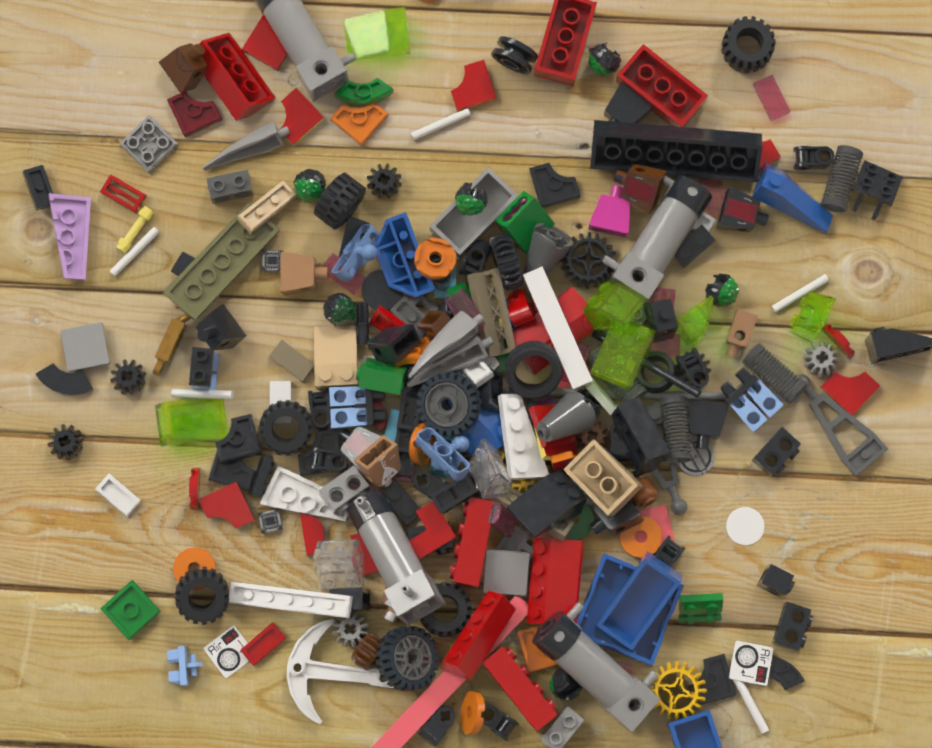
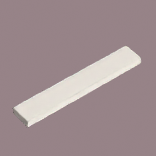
(557, 328)
(290, 600)

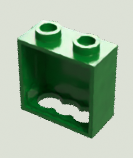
(522, 223)
(382, 376)

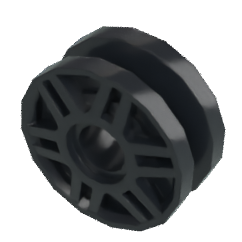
(514, 55)

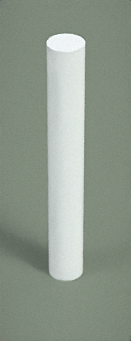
(440, 124)
(134, 251)
(799, 293)
(211, 394)
(751, 706)

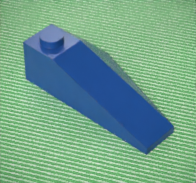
(785, 195)
(486, 427)

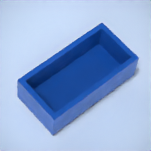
(639, 600)
(694, 732)

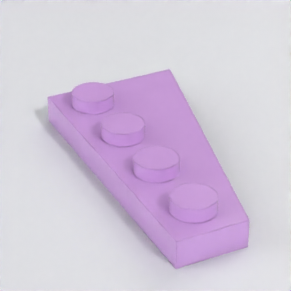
(71, 229)

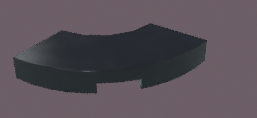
(64, 382)
(784, 673)

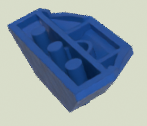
(396, 256)

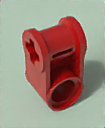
(519, 308)

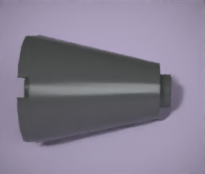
(547, 248)
(567, 418)

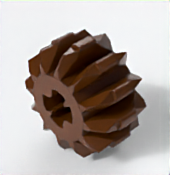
(595, 430)
(365, 652)

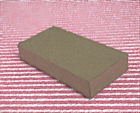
(292, 360)

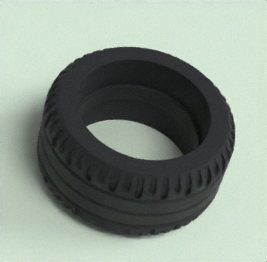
(539, 390)

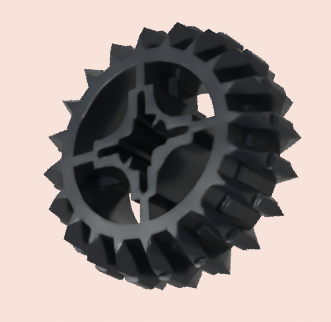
(578, 260)
(507, 261)

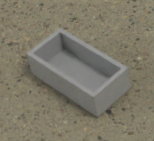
(466, 230)

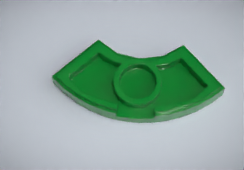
(363, 93)

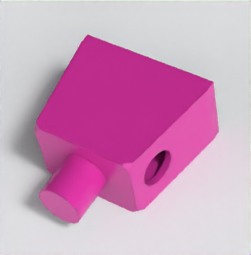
(611, 214)

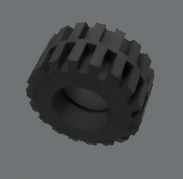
(751, 28)
(339, 200)
(280, 445)
(207, 612)
(463, 615)

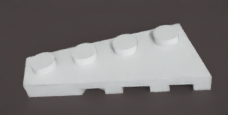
(299, 495)

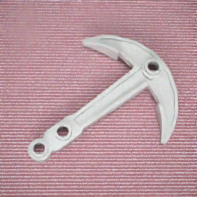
(319, 670)

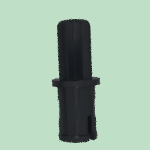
(362, 324)

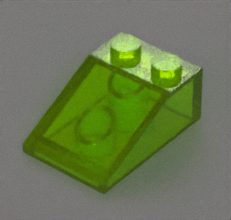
(378, 34)
(623, 354)
(191, 421)

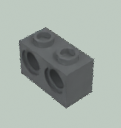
(230, 186)

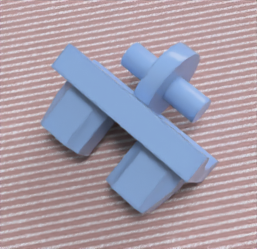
(182, 676)

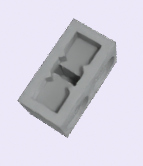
(340, 486)
(562, 729)

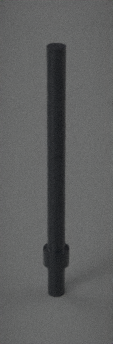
(659, 371)

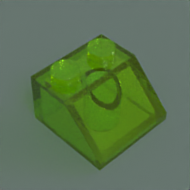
(613, 306)
(812, 316)
(695, 322)

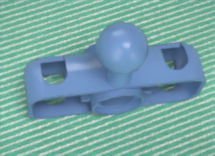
(357, 253)
(443, 454)

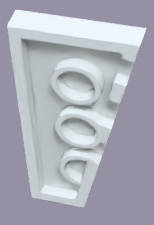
(519, 440)

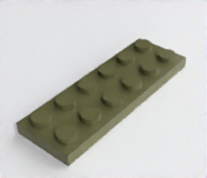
(218, 266)

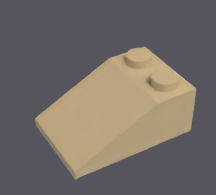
(335, 356)
(603, 478)

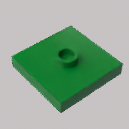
(130, 610)

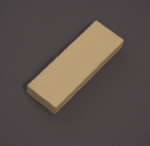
(266, 207)

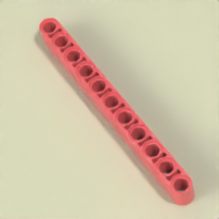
(440, 691)

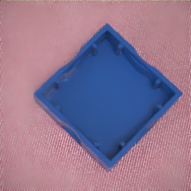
(605, 585)

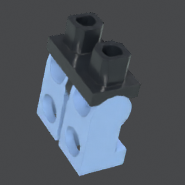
(203, 363)
(747, 393)
(362, 408)

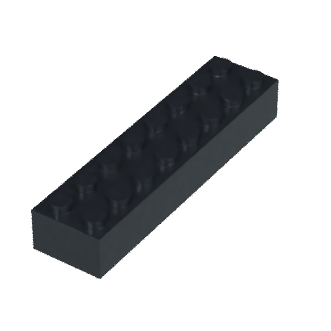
(677, 150)

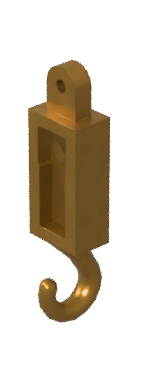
(170, 342)

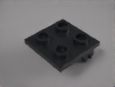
(876, 183)

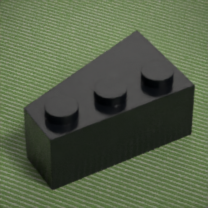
(640, 435)

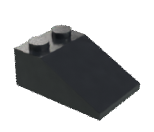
(893, 343)
(548, 504)

